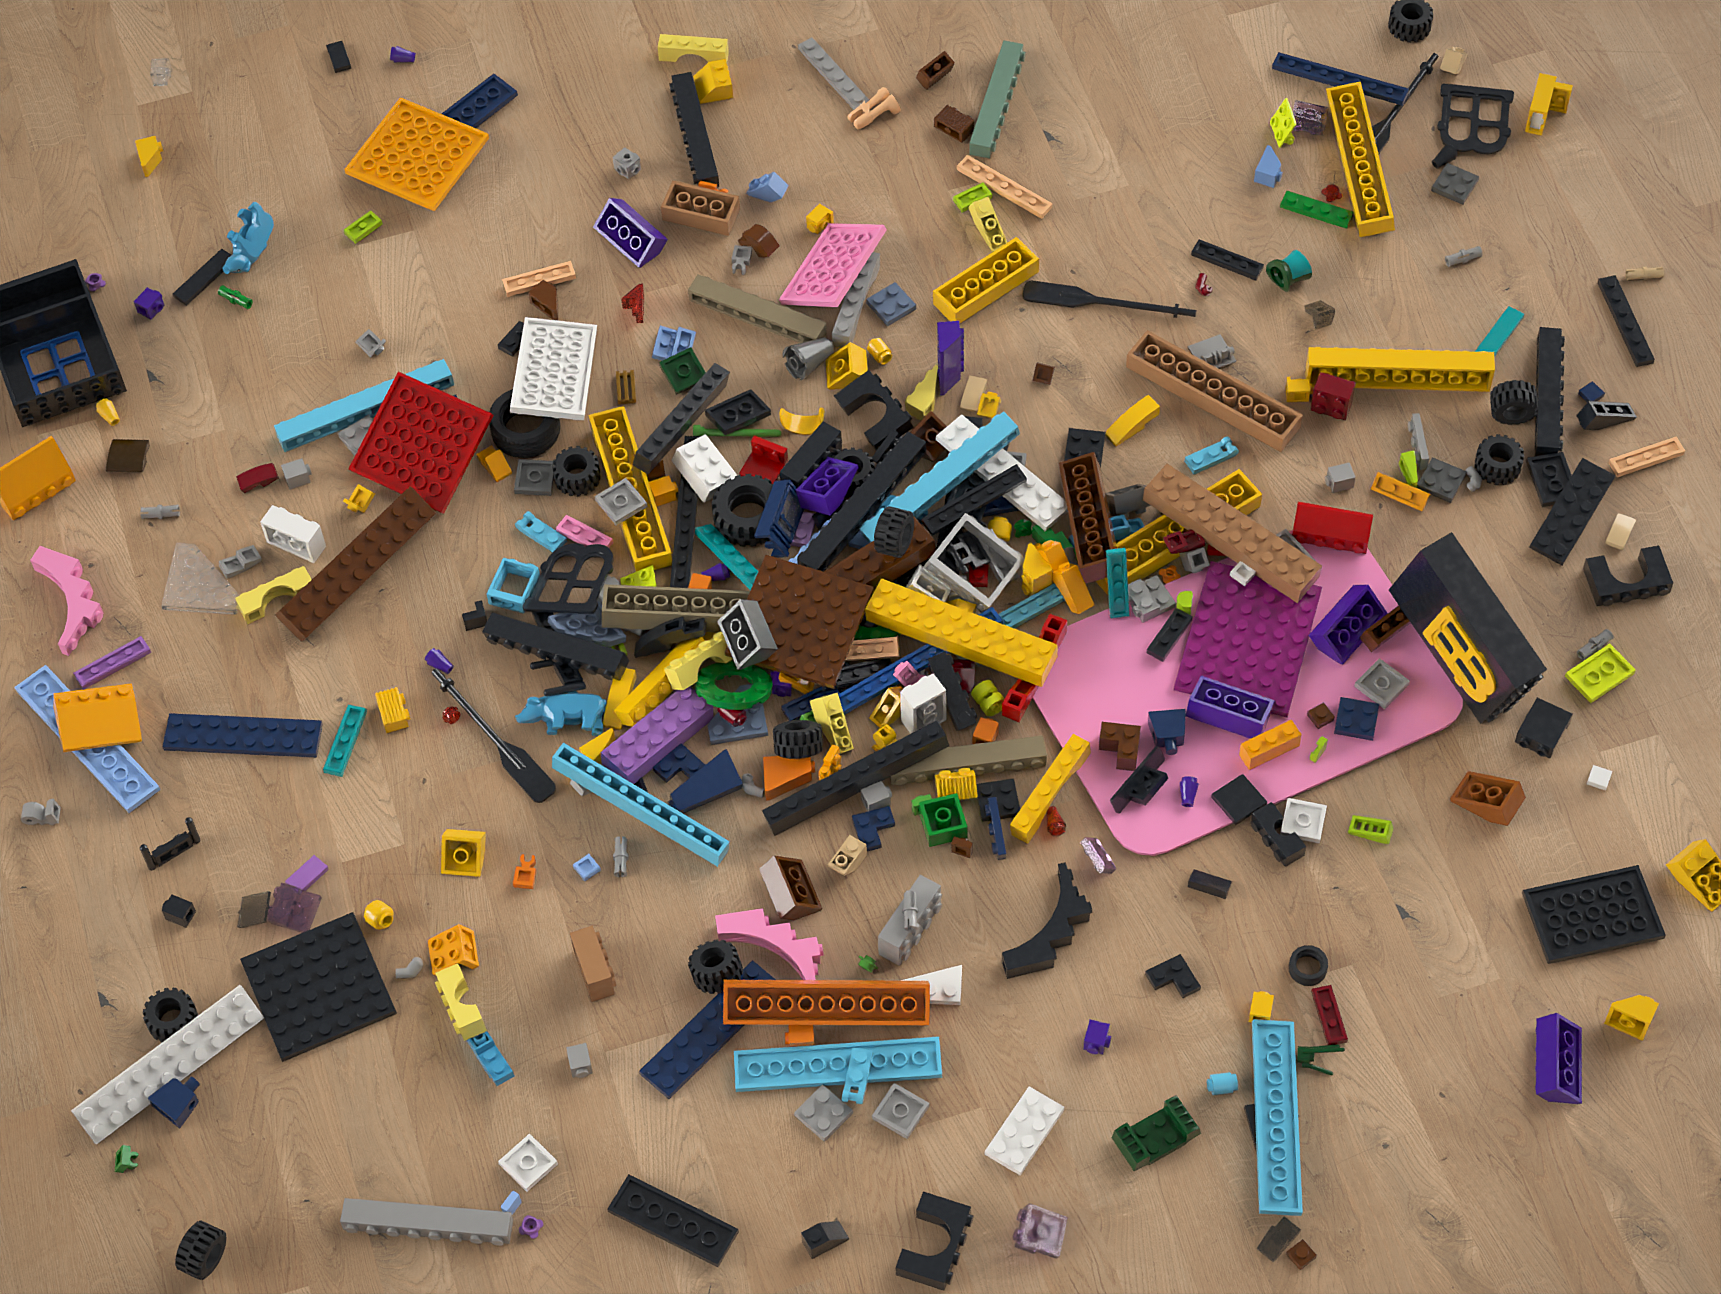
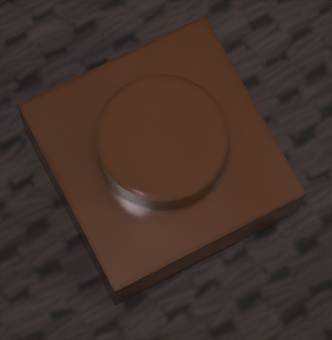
(1043, 373)
(657, 472)
(1320, 715)
(962, 847)
(1301, 1254)

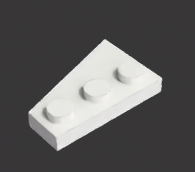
(944, 985)

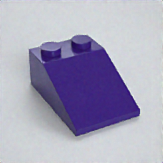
(826, 486)

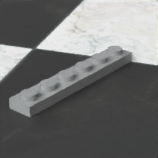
(832, 73)

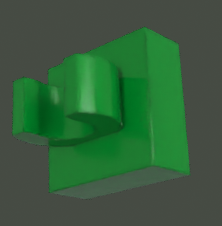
(123, 1160)

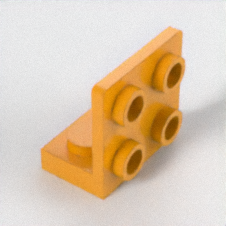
(453, 947)

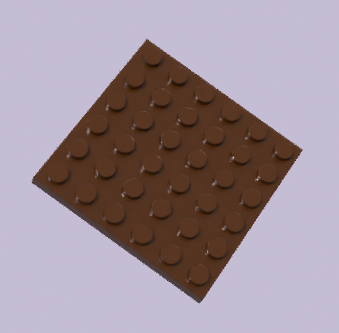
(809, 618)

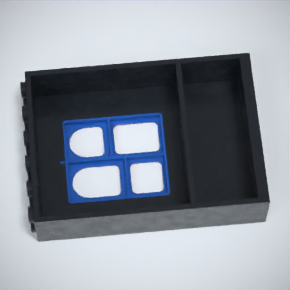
(40, 314)

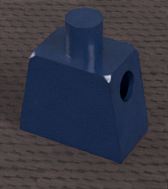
(1167, 728)
(176, 1100)

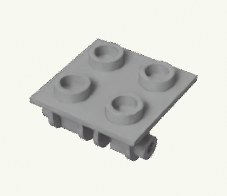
(1213, 351)

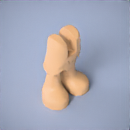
(863, 116)

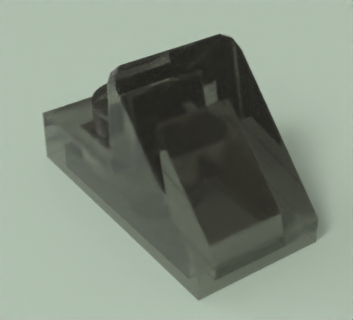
(1321, 313)
(1278, 1239)

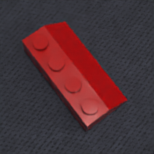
(1332, 527)

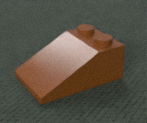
(1489, 797)

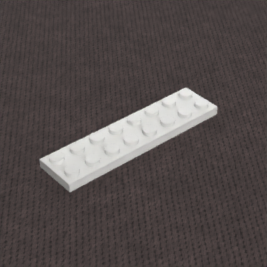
(1031, 498)

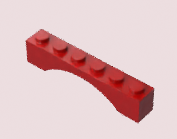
(1022, 692)

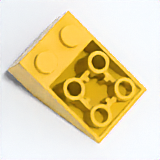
(1699, 872)

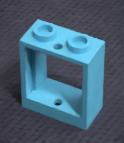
(507, 600)

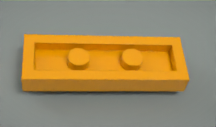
(1400, 491)

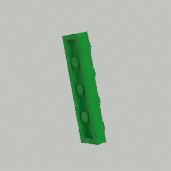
(1316, 209)

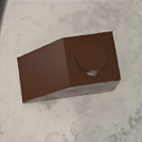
(545, 299)

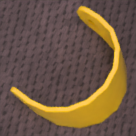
(801, 424)

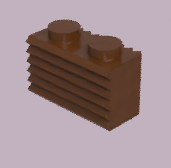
(935, 70)
(954, 123)

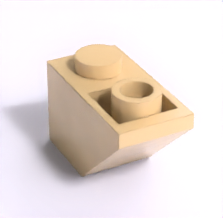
(1453, 60)
(848, 856)

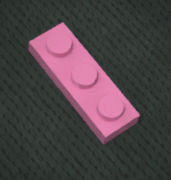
(582, 533)

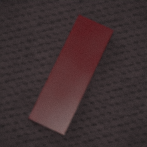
(1329, 1015)

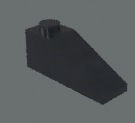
(1604, 414)

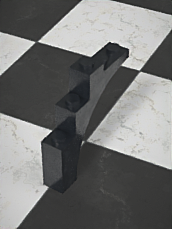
(1040, 951)

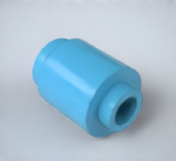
(1222, 1083)

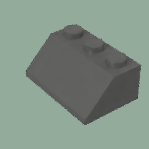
(747, 634)

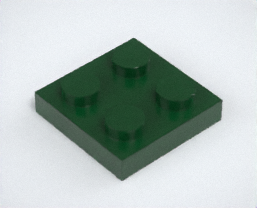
(682, 370)

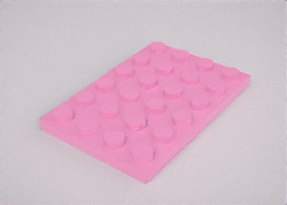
(832, 265)

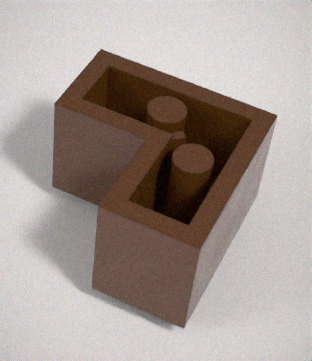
(1121, 739)

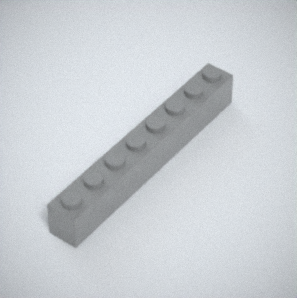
(426, 1221)

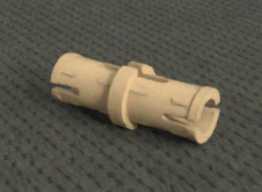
(1644, 273)

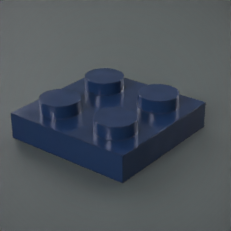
(1356, 718)

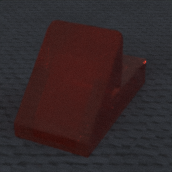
(635, 301)

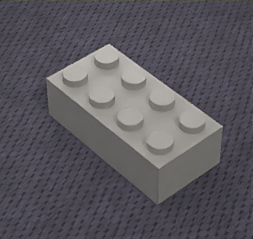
(894, 940)

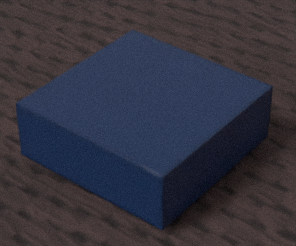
(1591, 392)

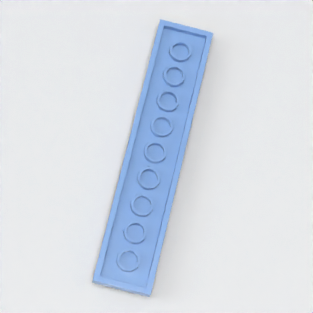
(109, 764)

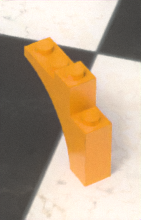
(1066, 576)

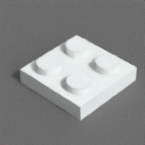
(1304, 819)
(528, 1162)

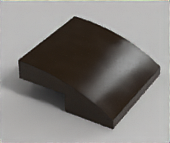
(127, 455)

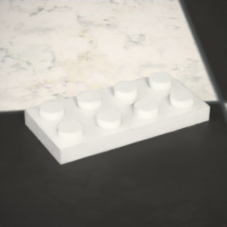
(1024, 1130)

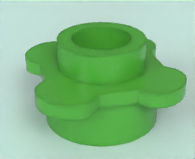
(867, 963)

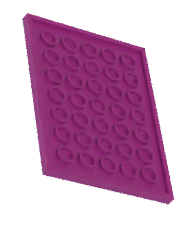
(1248, 637)

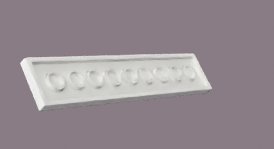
(171, 1059)

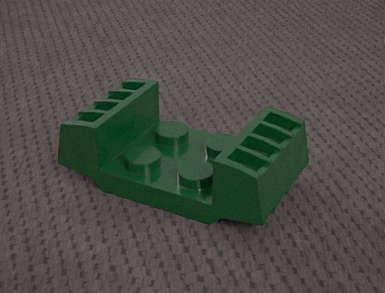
(1156, 1134)

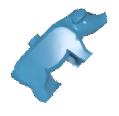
(250, 240)
(565, 709)

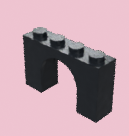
(868, 389)
(1609, 590)
(936, 1269)

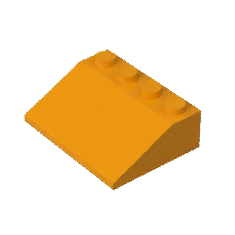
(33, 478)
(97, 717)

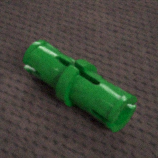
(243, 300)

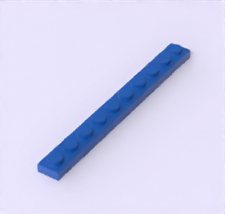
(884, 679)

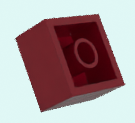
(1332, 396)

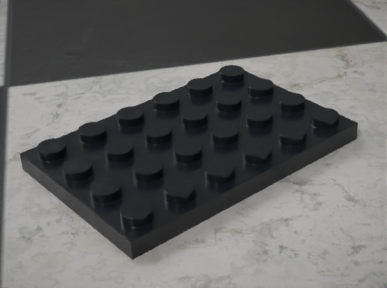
(1593, 914)

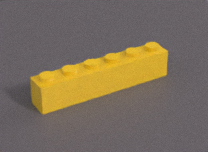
(653, 688)

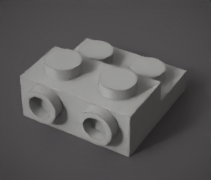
(1149, 598)

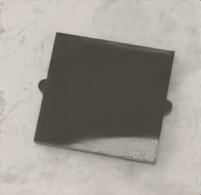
(254, 909)

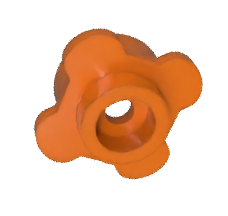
(1167, 578)

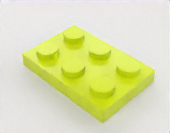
(1600, 673)

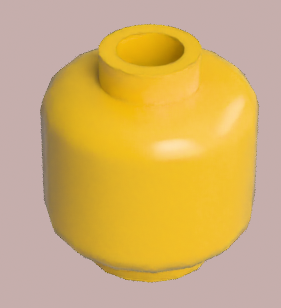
(1001, 528)
(378, 915)

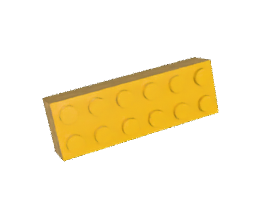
(986, 281)

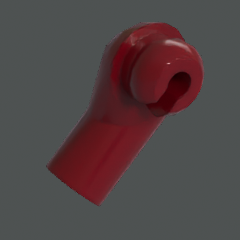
(1201, 287)

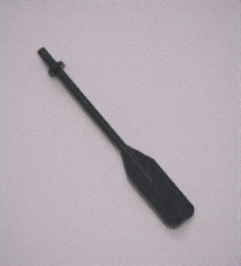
(1382, 129)
(1074, 297)
(514, 759)

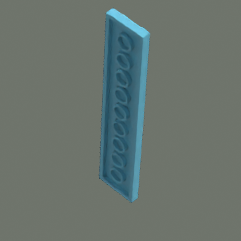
(830, 1062)
(1276, 1118)

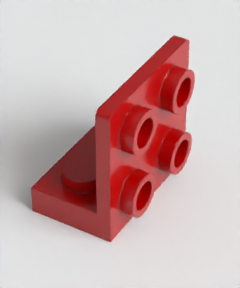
(765, 459)

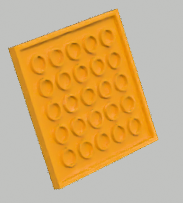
(417, 154)

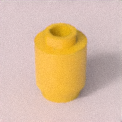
(879, 351)

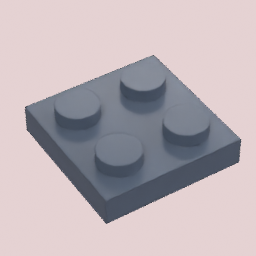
(891, 304)

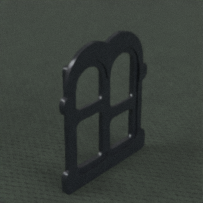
(1476, 93)
(581, 554)

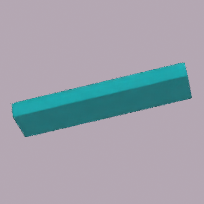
(1501, 331)
(1117, 582)
(345, 740)

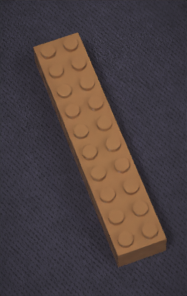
(1214, 391)
(1232, 532)

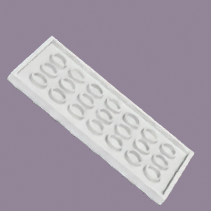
(553, 369)

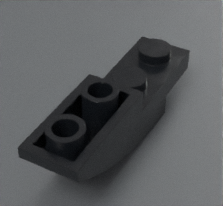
(662, 636)

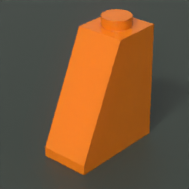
(785, 774)

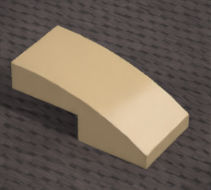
(972, 393)
(1620, 531)

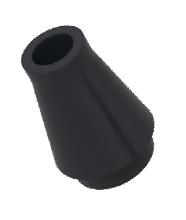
(1446, 155)

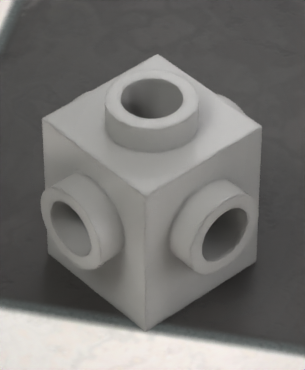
(627, 163)

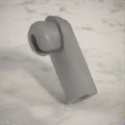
(750, 788)
(411, 970)

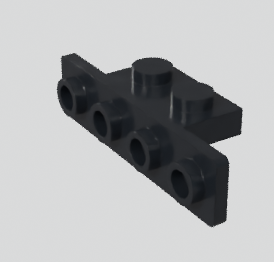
(1142, 782)

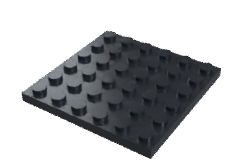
(318, 986)

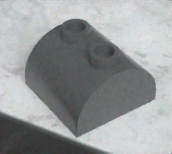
(1127, 500)

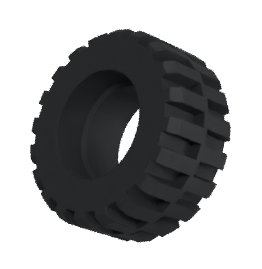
(732, 494)

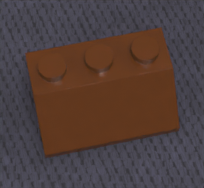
(790, 888)

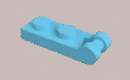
(1211, 455)
(540, 532)
(857, 1075)

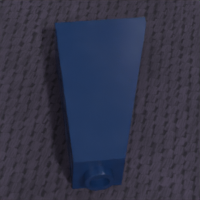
(707, 785)

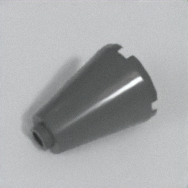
(807, 356)

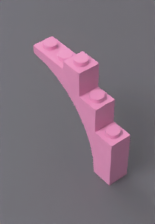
(81, 610)
(755, 929)

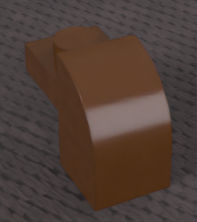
(760, 240)

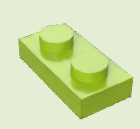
(966, 198)
(363, 227)

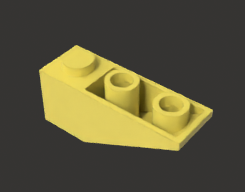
(987, 223)
(924, 396)
(830, 715)

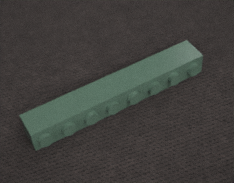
(996, 99)

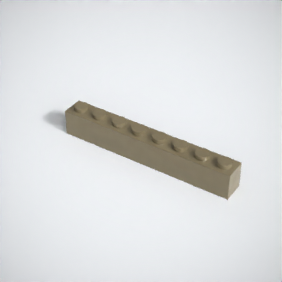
(755, 310)
(980, 757)

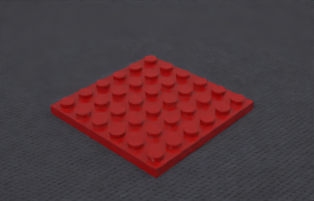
(421, 441)

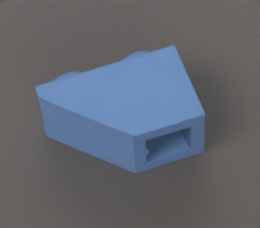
(768, 187)

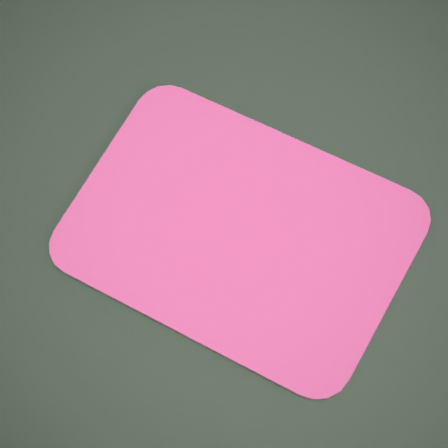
(1111, 678)

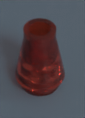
(1055, 823)

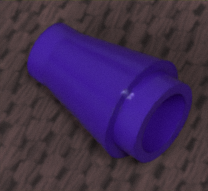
(401, 55)
(718, 572)
(437, 660)
(1188, 790)

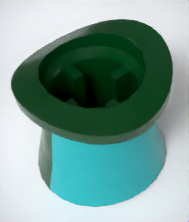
(1289, 270)

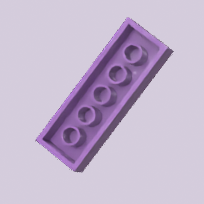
(657, 735)

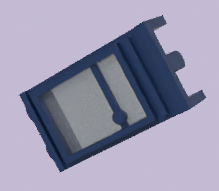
(780, 518)

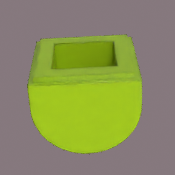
(1184, 601)

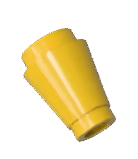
(107, 411)

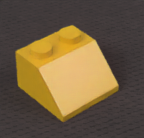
(713, 82)
(845, 366)
(1036, 572)
(462, 852)
(1632, 1015)

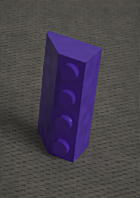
(629, 232)
(949, 354)
(1344, 624)
(1229, 708)
(1558, 1059)

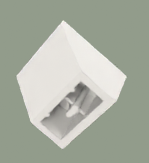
(928, 585)

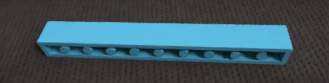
(352, 408)
(951, 471)
(640, 804)

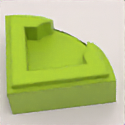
(1322, 744)

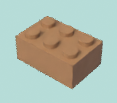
(593, 963)

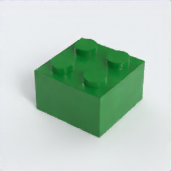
(943, 819)

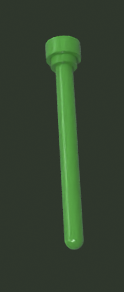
(700, 431)

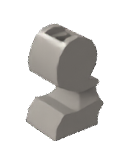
(36, 813)

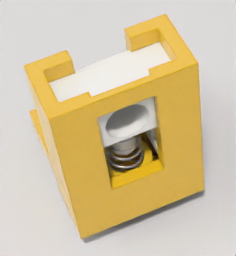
(1547, 96)

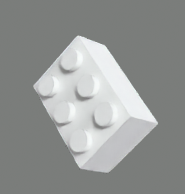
(702, 466)
(293, 533)
(923, 703)

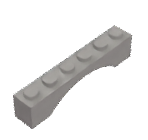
(848, 317)

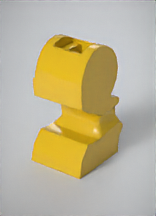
(884, 737)

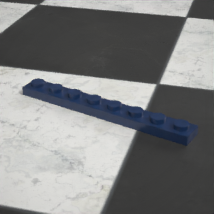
(1338, 77)

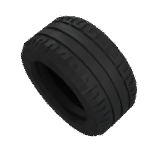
(520, 444)

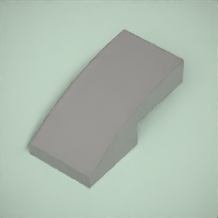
(242, 561)

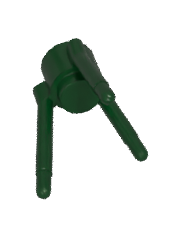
(1306, 1054)

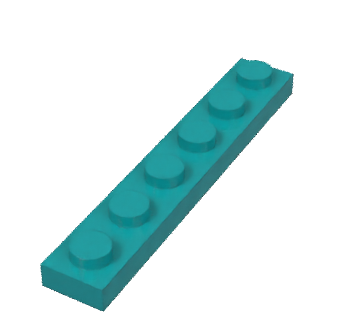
(727, 554)

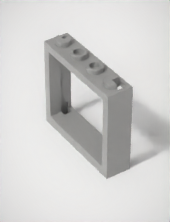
(957, 583)

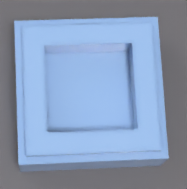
(586, 867)
(511, 1203)

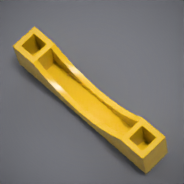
(1034, 809)

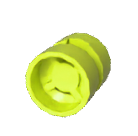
(988, 697)

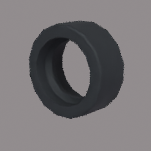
(1308, 951)

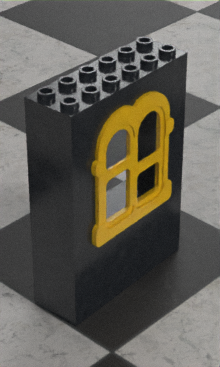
(1467, 629)

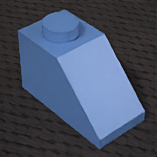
(1268, 169)

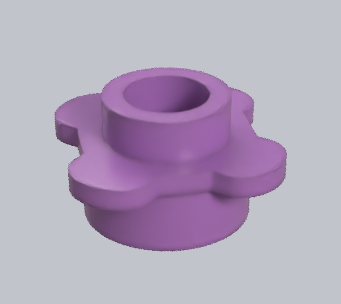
(95, 281)
(528, 1221)

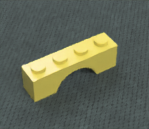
(673, 46)
(253, 603)
(684, 671)
(467, 1017)

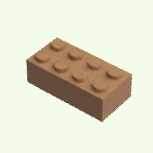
(700, 208)

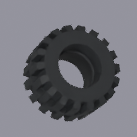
(1414, 29)
(1514, 402)
(576, 459)
(864, 462)
(1499, 471)
(894, 531)
(797, 739)
(714, 964)
(162, 1003)
(200, 1250)

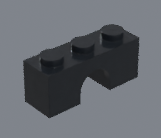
(1285, 848)

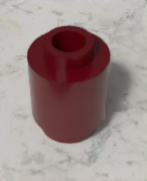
(734, 717)

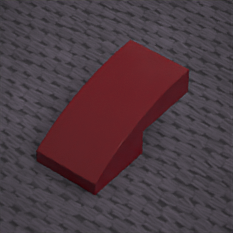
(259, 475)
(1183, 542)

